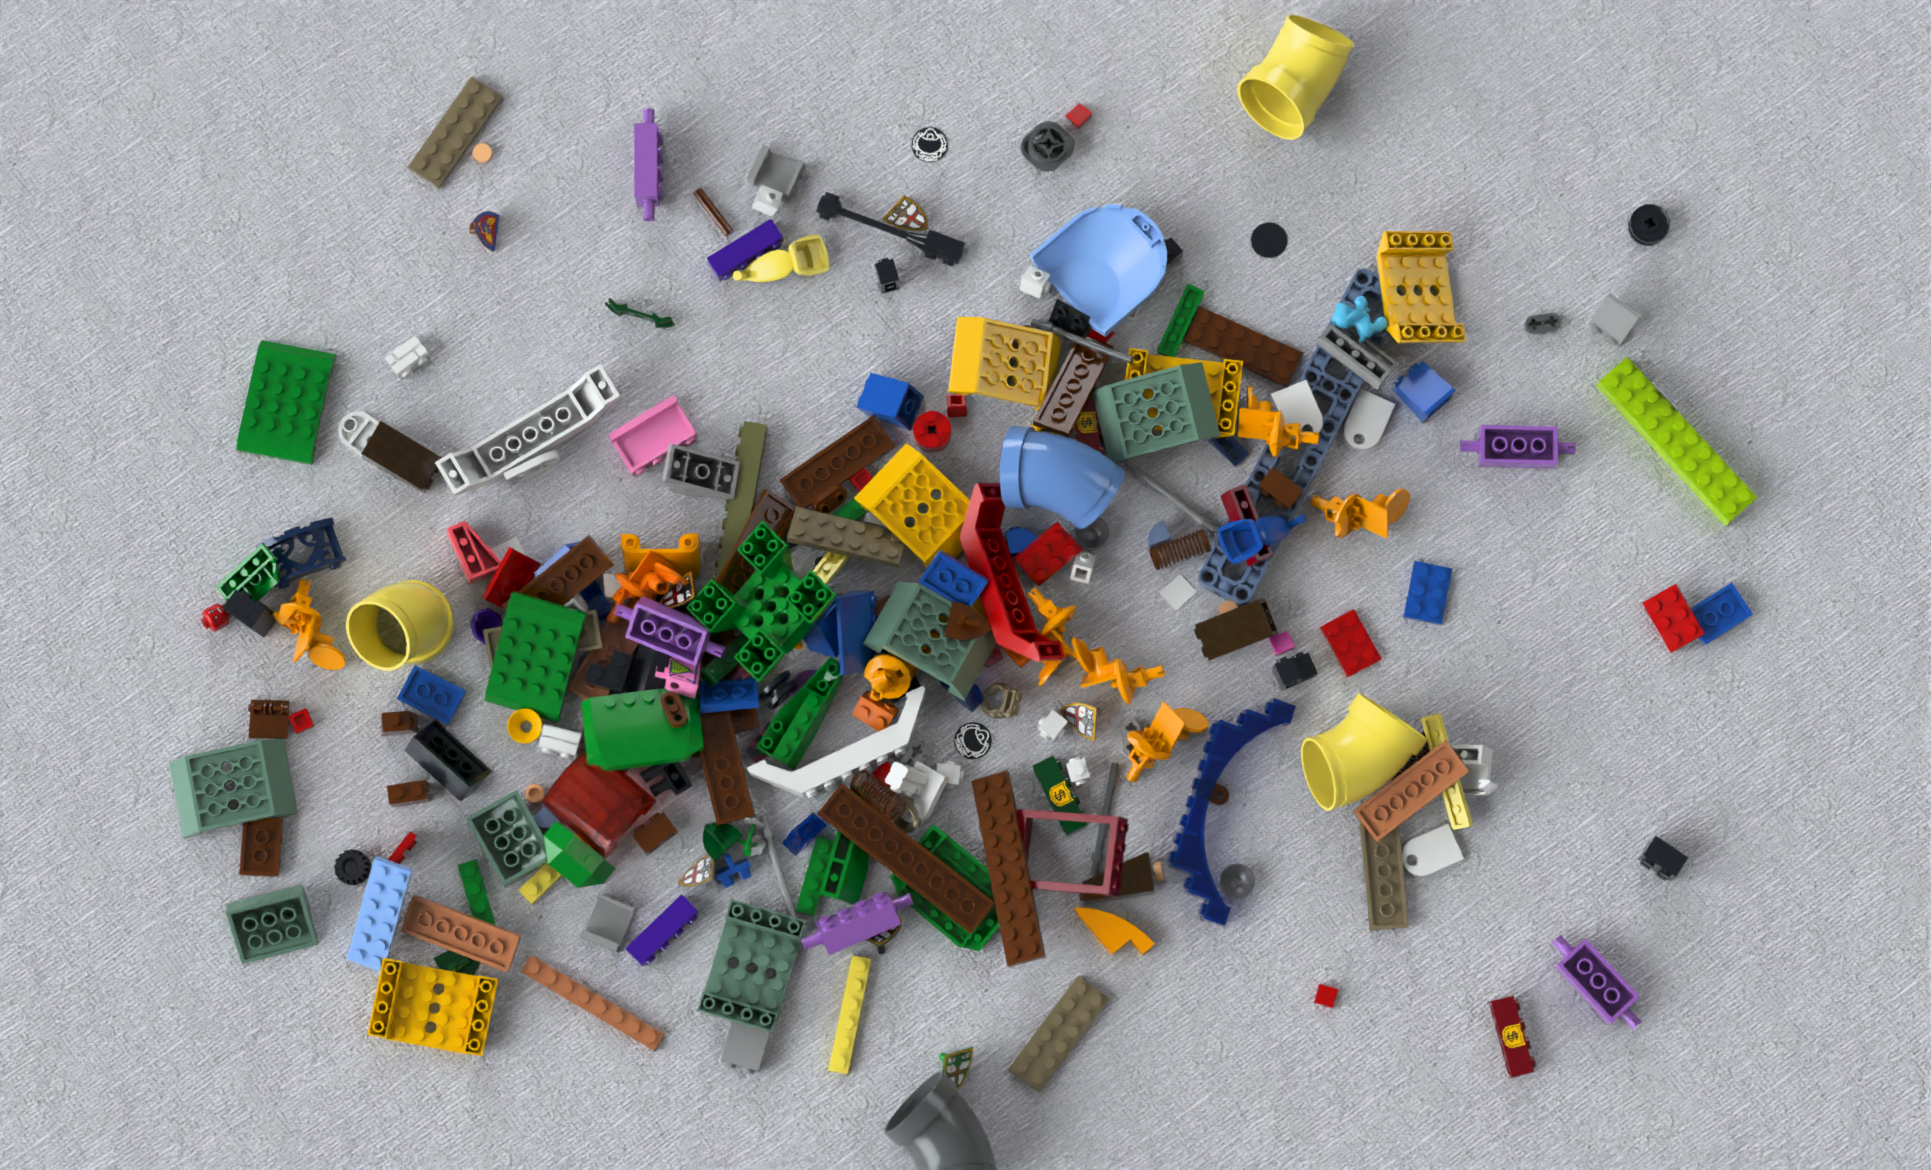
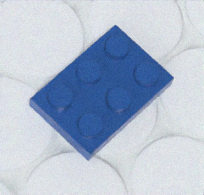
(953, 579)
(1427, 593)
(1721, 612)
(431, 695)
(729, 695)

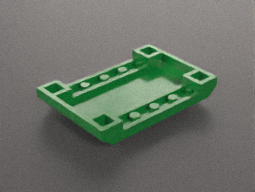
(285, 402)
(535, 656)

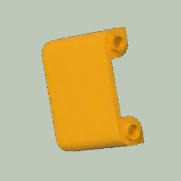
(684, 559)

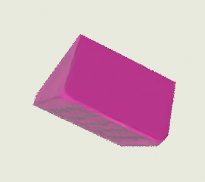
(1281, 643)

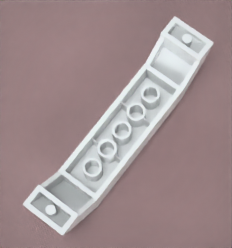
(530, 434)
(849, 760)

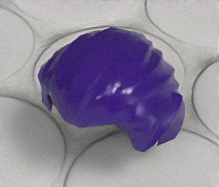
(484, 619)

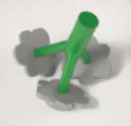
(753, 844)

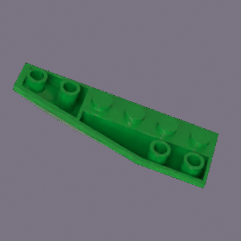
(802, 716)
(845, 870)

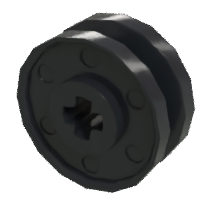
(1658, 220)
(779, 690)

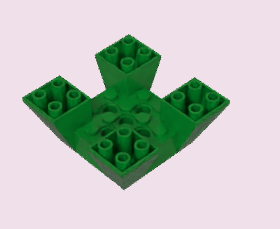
(748, 609)

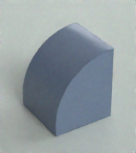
(1158, 535)
(545, 819)

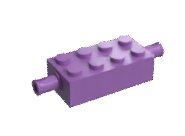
(647, 166)
(1517, 446)
(668, 631)
(857, 922)
(1597, 981)

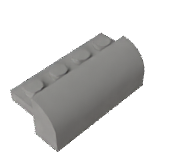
(1361, 358)

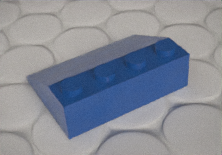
(854, 622)

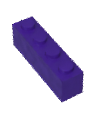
(745, 250)
(662, 930)

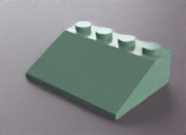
(509, 838)
(271, 924)

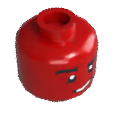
(215, 617)

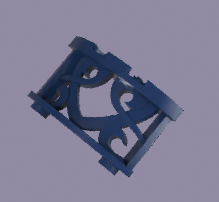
(317, 530)

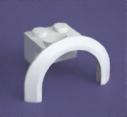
(1478, 760)

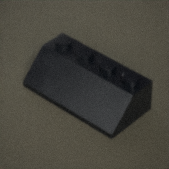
(447, 760)

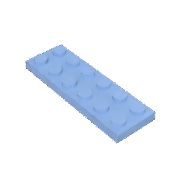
(379, 913)

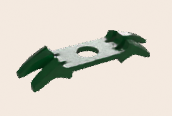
(622, 309)

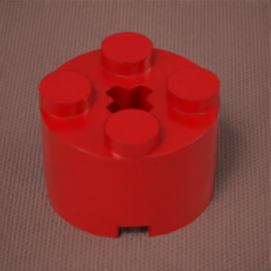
(929, 421)

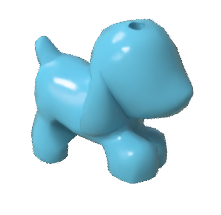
(1346, 317)

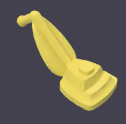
(805, 256)

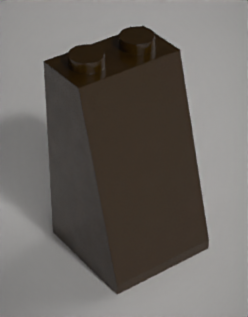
(401, 457)
(1236, 629)
(1135, 881)

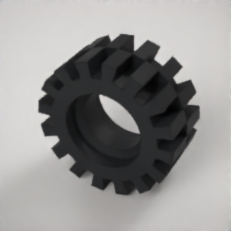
(363, 872)

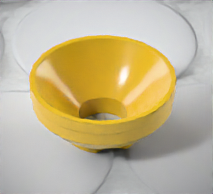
(514, 726)

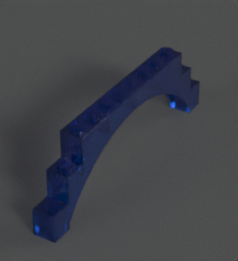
(1189, 848)

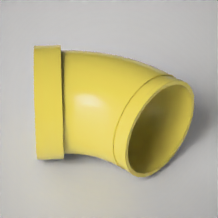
(1294, 76)
(420, 611)
(1358, 754)

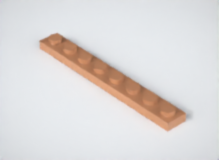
(592, 1003)

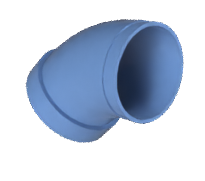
(1056, 475)

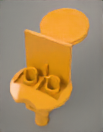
(1262, 423)
(1359, 512)
(306, 620)
(1053, 629)
(1102, 670)
(894, 677)
(1162, 736)

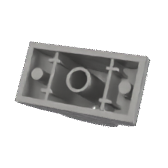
(699, 473)

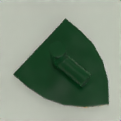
(719, 839)
(456, 963)

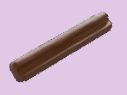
(713, 212)

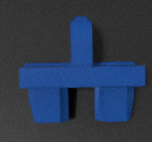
(725, 874)

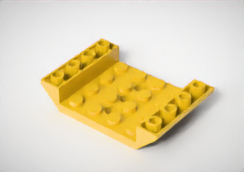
(1418, 261)
(983, 358)
(1222, 381)
(899, 491)
(405, 1000)

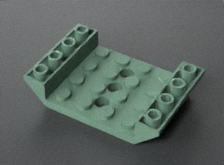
(1182, 407)
(906, 627)
(260, 779)
(756, 938)

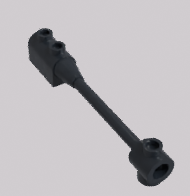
(933, 244)

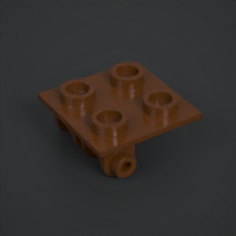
(268, 719)

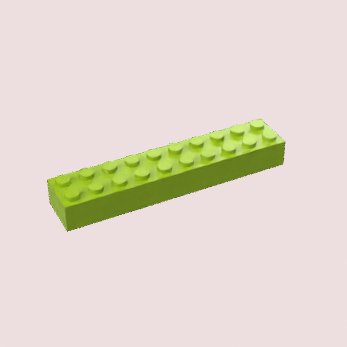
(1676, 441)

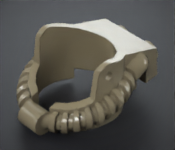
(1011, 703)
(902, 824)

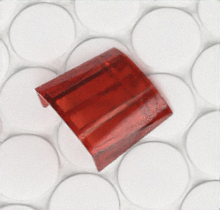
(597, 803)

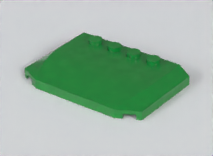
(635, 732)
(971, 870)

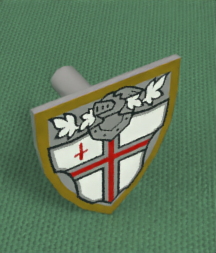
(1082, 718)
(700, 873)

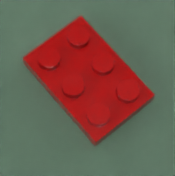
(1048, 553)
(512, 575)
(1673, 618)
(1350, 643)
(407, 843)

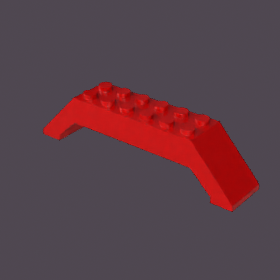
(1003, 594)

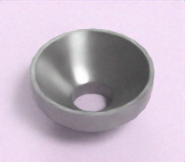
(1102, 530)
(1244, 874)

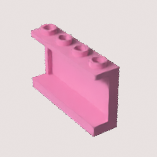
(647, 436)

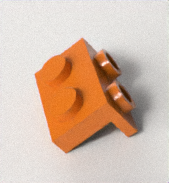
(874, 713)

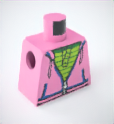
(680, 677)

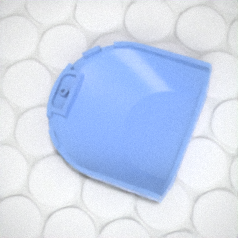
(1105, 263)

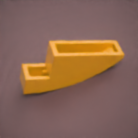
(1113, 931)

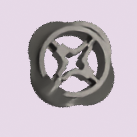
(1065, 144)

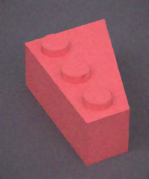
(472, 553)

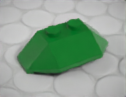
(254, 575)
(574, 858)

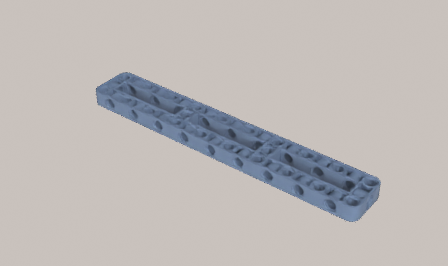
(1304, 474)

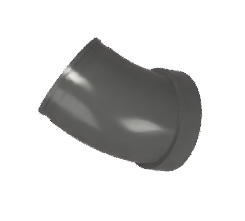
(940, 1129)

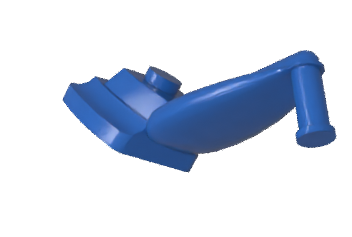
(1245, 539)

